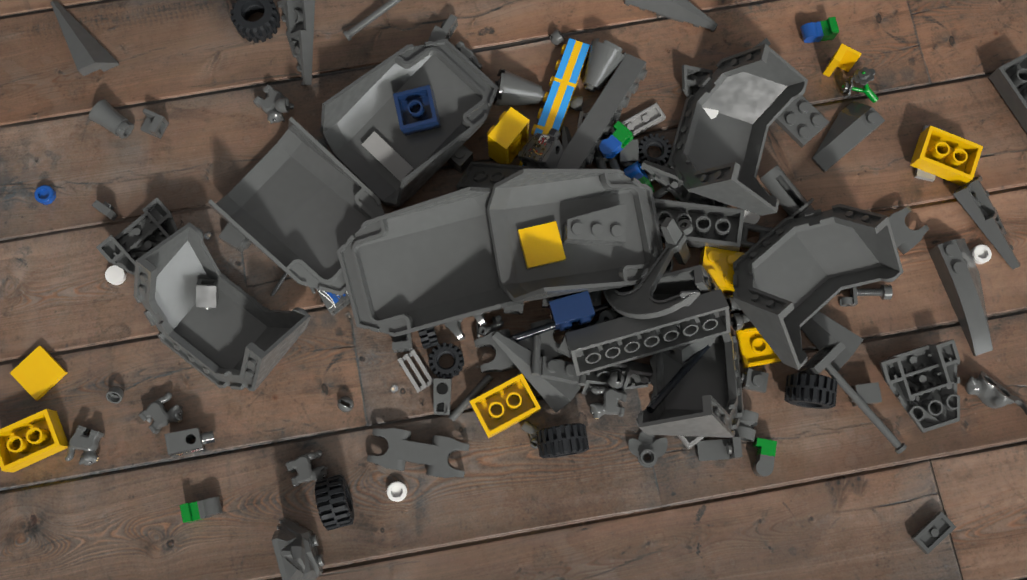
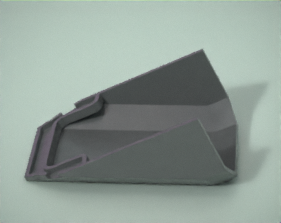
(368, 105)
(556, 195)
(300, 209)
(424, 265)

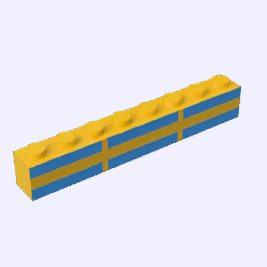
(562, 87)

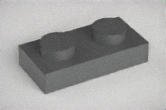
(933, 532)

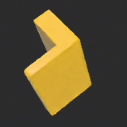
(843, 58)

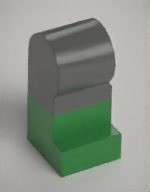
(765, 457)
(201, 509)

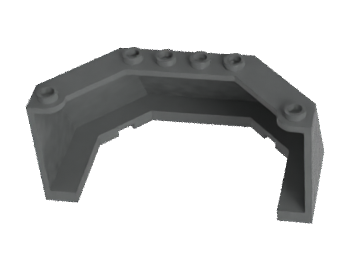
(750, 96)
(805, 266)
(227, 344)
(711, 393)

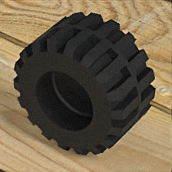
(259, 29)
(811, 390)
(562, 440)
(334, 502)

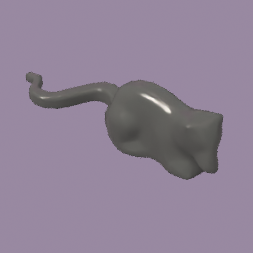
(991, 392)

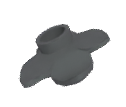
(647, 445)

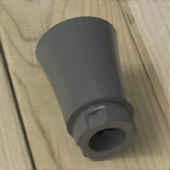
(109, 118)

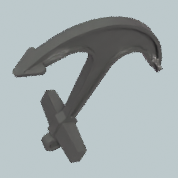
(639, 301)

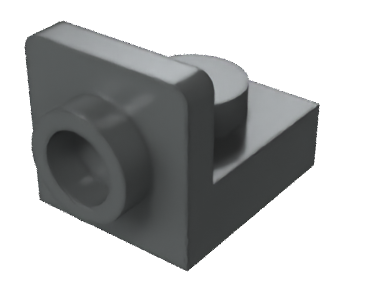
(754, 380)

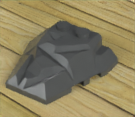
(139, 237)
(926, 383)
(297, 551)

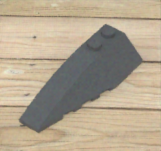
(964, 291)

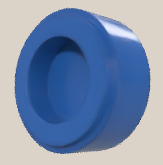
(45, 194)

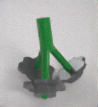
(863, 77)

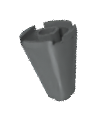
(601, 63)
(516, 90)

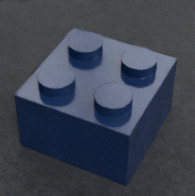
(417, 110)
(572, 310)

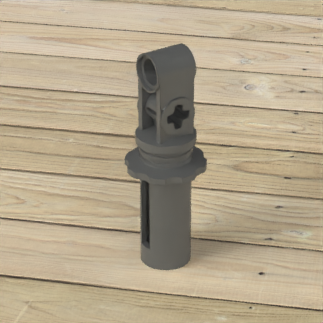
(788, 195)

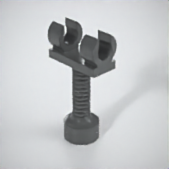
(884, 292)

